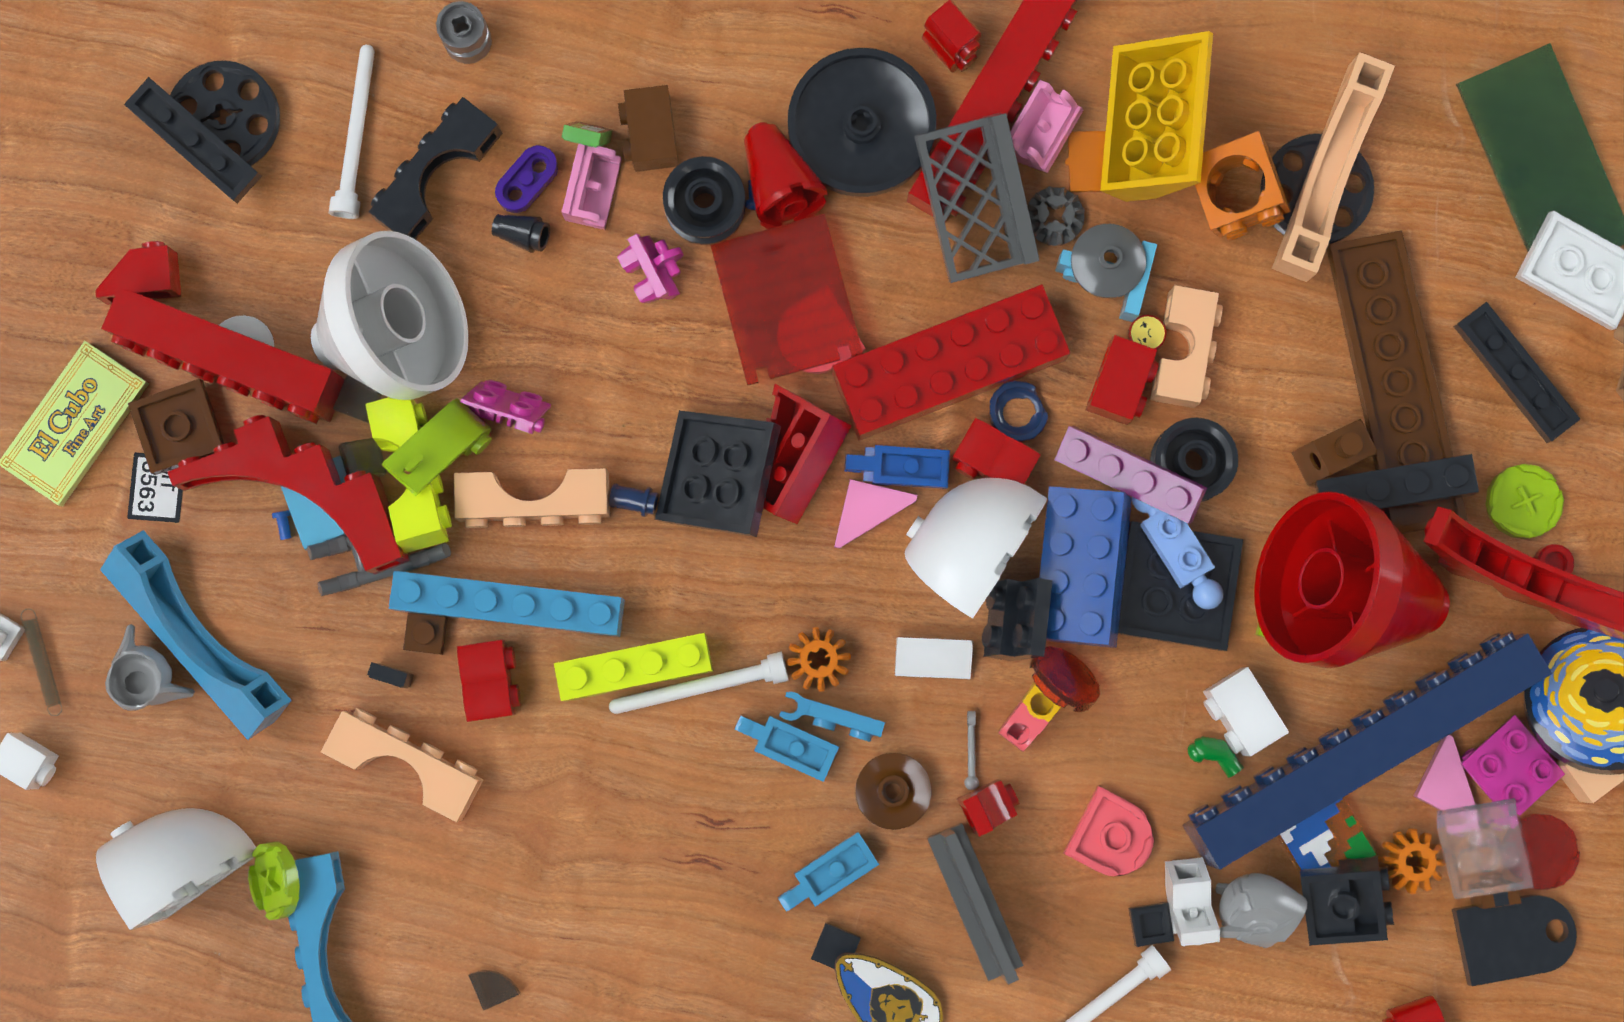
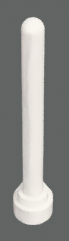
(345, 201)
(770, 669)
(1148, 966)

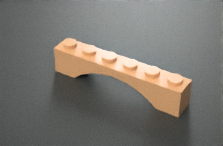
(1330, 168)

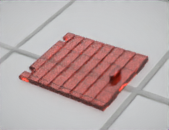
(786, 298)

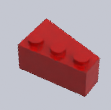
(803, 452)

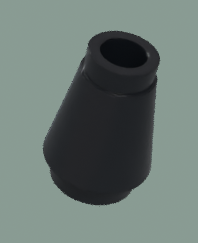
(522, 231)

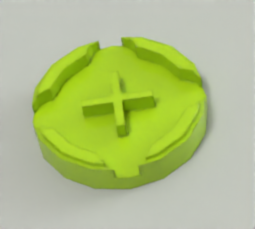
(1524, 501)
(274, 880)

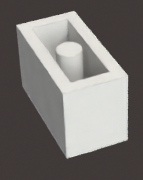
(1244, 712)

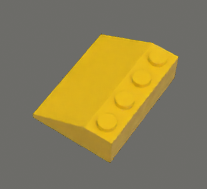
(1156, 116)

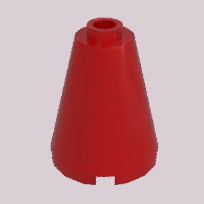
(780, 178)

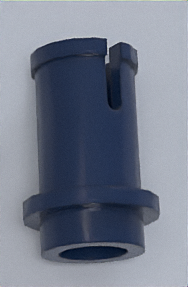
(634, 499)

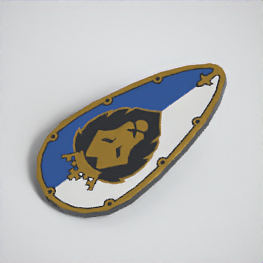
(883, 991)

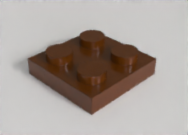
(176, 425)

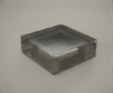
(353, 398)
(362, 455)

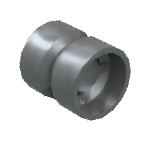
(468, 40)

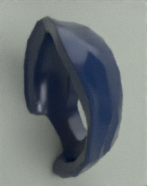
(1017, 390)

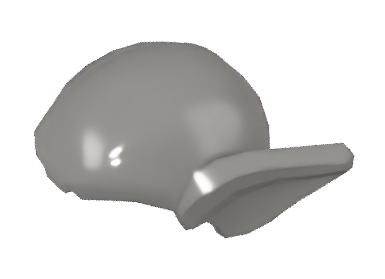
(141, 676)

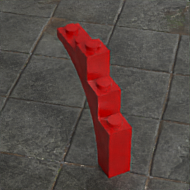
(264, 456)
(1522, 578)

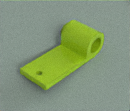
(438, 445)

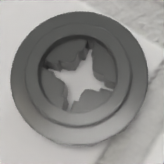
(1054, 232)

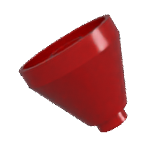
(1343, 584)

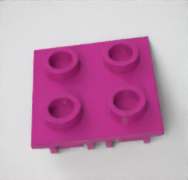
(492, 398)
(1512, 766)

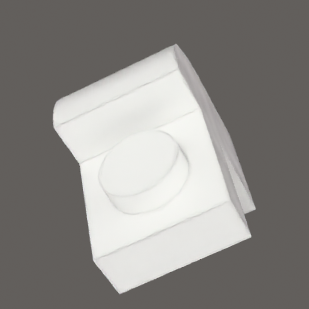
(1190, 902)

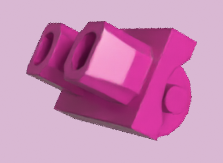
(658, 265)

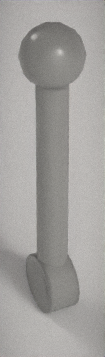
(971, 782)

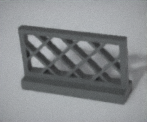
(1008, 189)
(975, 903)

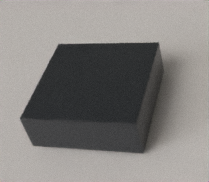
(390, 675)
(1151, 924)
(832, 943)

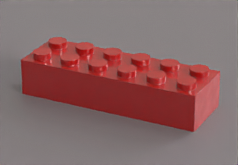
(220, 353)
(950, 362)

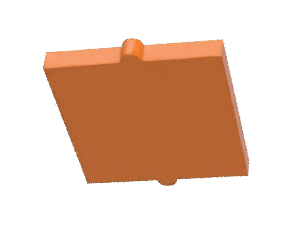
(1085, 160)

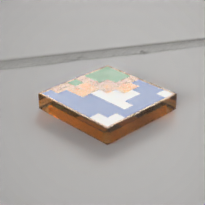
(1327, 838)

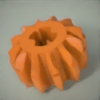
(814, 647)
(1409, 846)

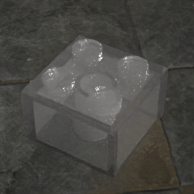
(1484, 849)

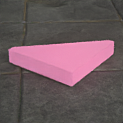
(867, 508)
(1445, 780)

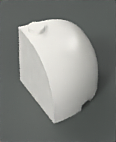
(971, 538)
(169, 862)

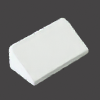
(933, 658)

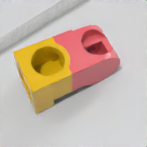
(1028, 718)

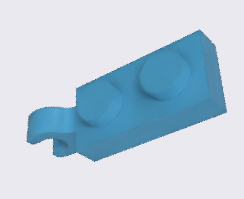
(828, 716)
(790, 746)
(830, 872)

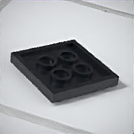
(718, 473)
(1160, 610)

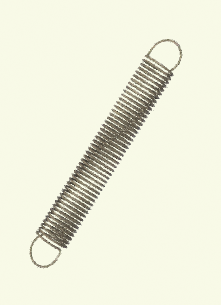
(39, 663)

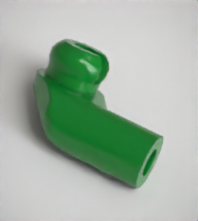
(1215, 750)

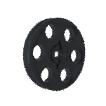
(229, 98)
(1355, 203)

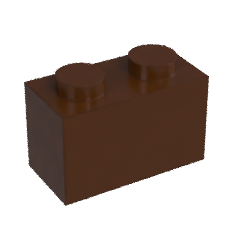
(650, 128)

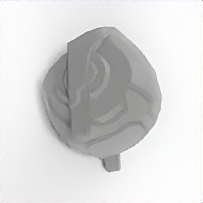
(1259, 909)

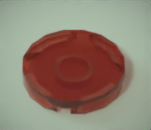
(1065, 679)
(1550, 850)

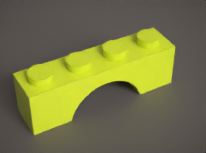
(415, 519)
(633, 667)

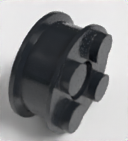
(704, 176)
(1210, 442)

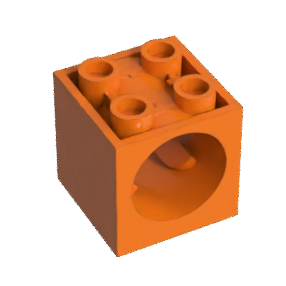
(1253, 154)

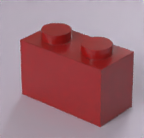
(1122, 380)

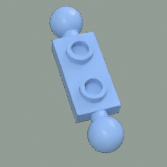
(1181, 554)

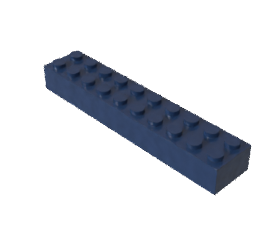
(1365, 749)

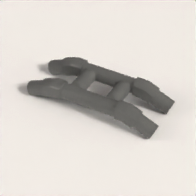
(362, 577)

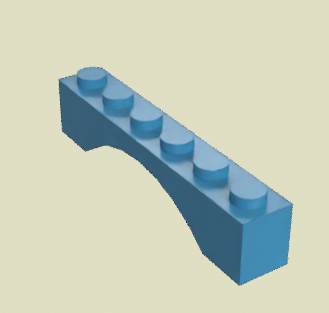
(148, 584)
(506, 603)
(319, 893)

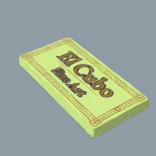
(73, 423)

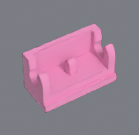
(1044, 126)
(591, 186)

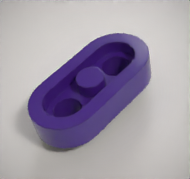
(523, 178)

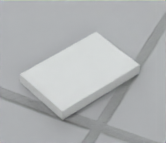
(1577, 270)

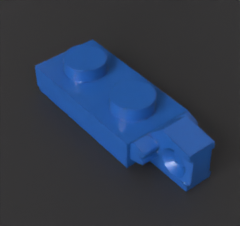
(901, 466)

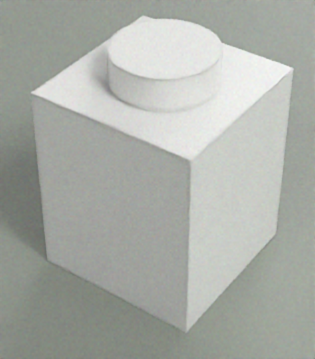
(26, 761)

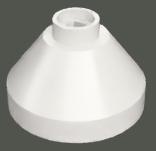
(391, 317)

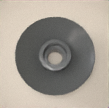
(1095, 273)

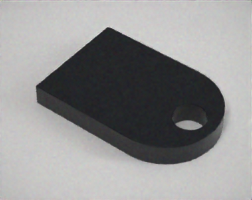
(1512, 939)

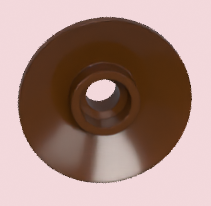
(913, 795)

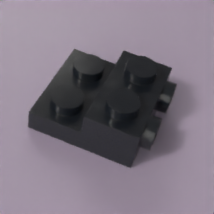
(1017, 619)
(1347, 902)

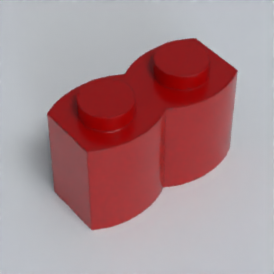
(952, 37)
(993, 454)
(487, 680)

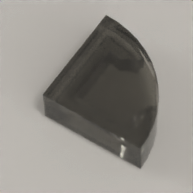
(492, 988)

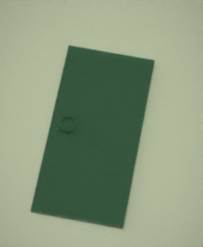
(1541, 146)

